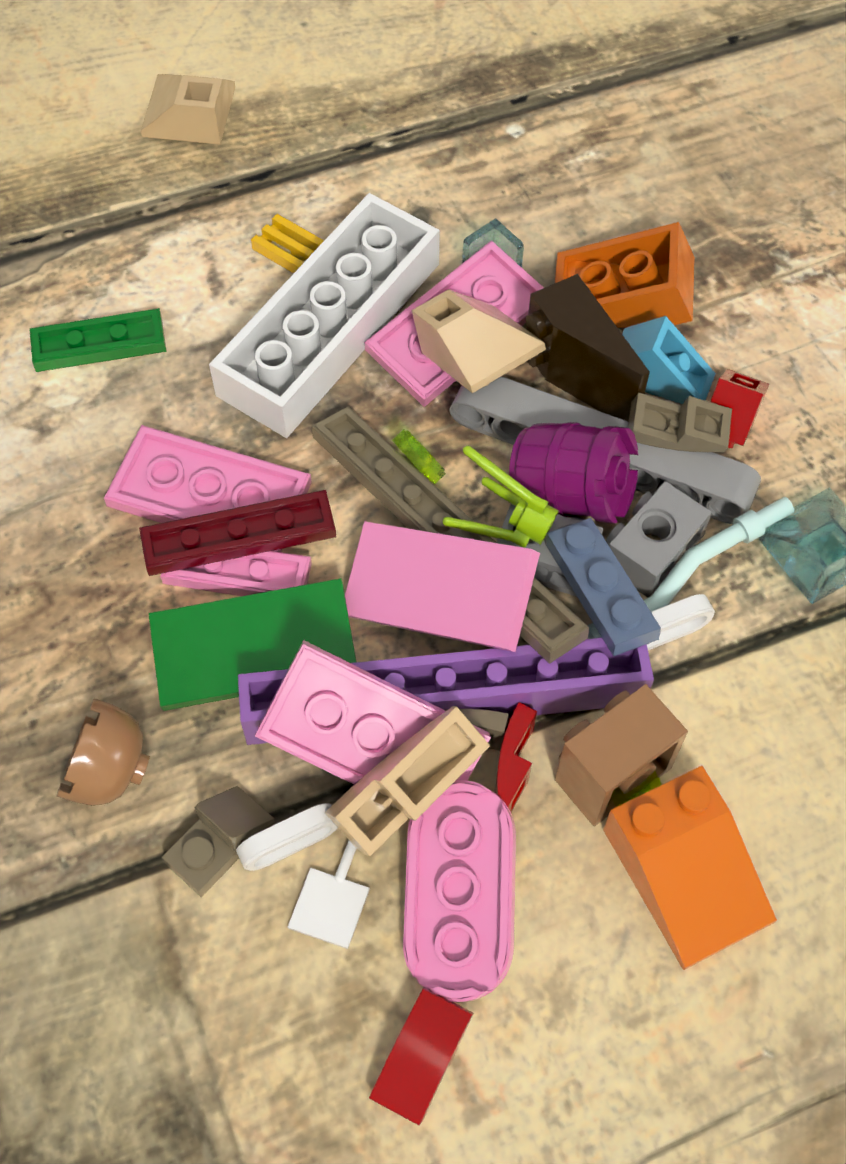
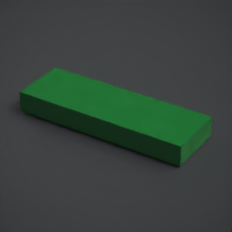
(97, 340)

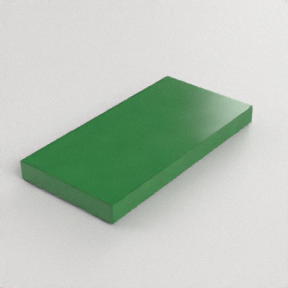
(210, 643)

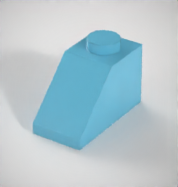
(672, 361)

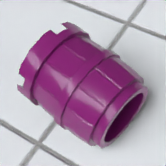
(577, 468)

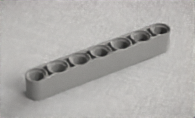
(708, 478)

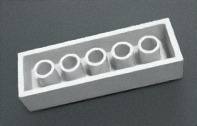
(325, 314)

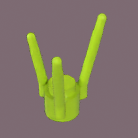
(530, 517)

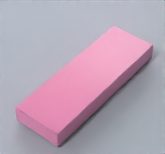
(245, 574)

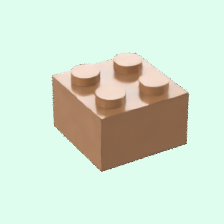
(618, 751)

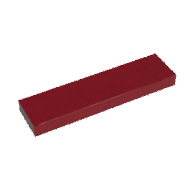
(237, 532)

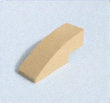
(407, 781)

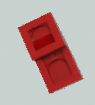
(513, 770)
(421, 1056)

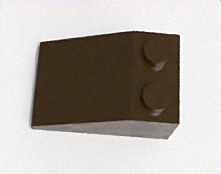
(584, 348)

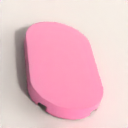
(461, 893)

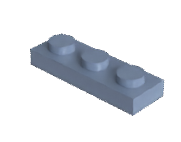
(603, 587)

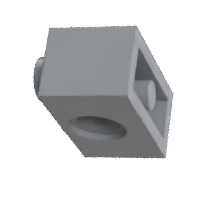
(671, 517)

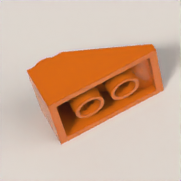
(637, 275)
(690, 866)

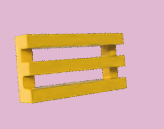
(291, 237)

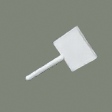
(330, 904)

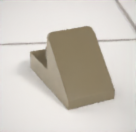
(212, 841)

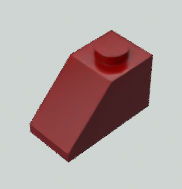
(744, 397)

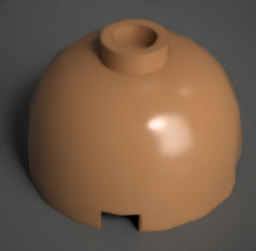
(104, 757)

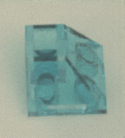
(812, 545)

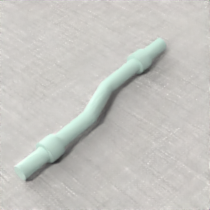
(744, 528)

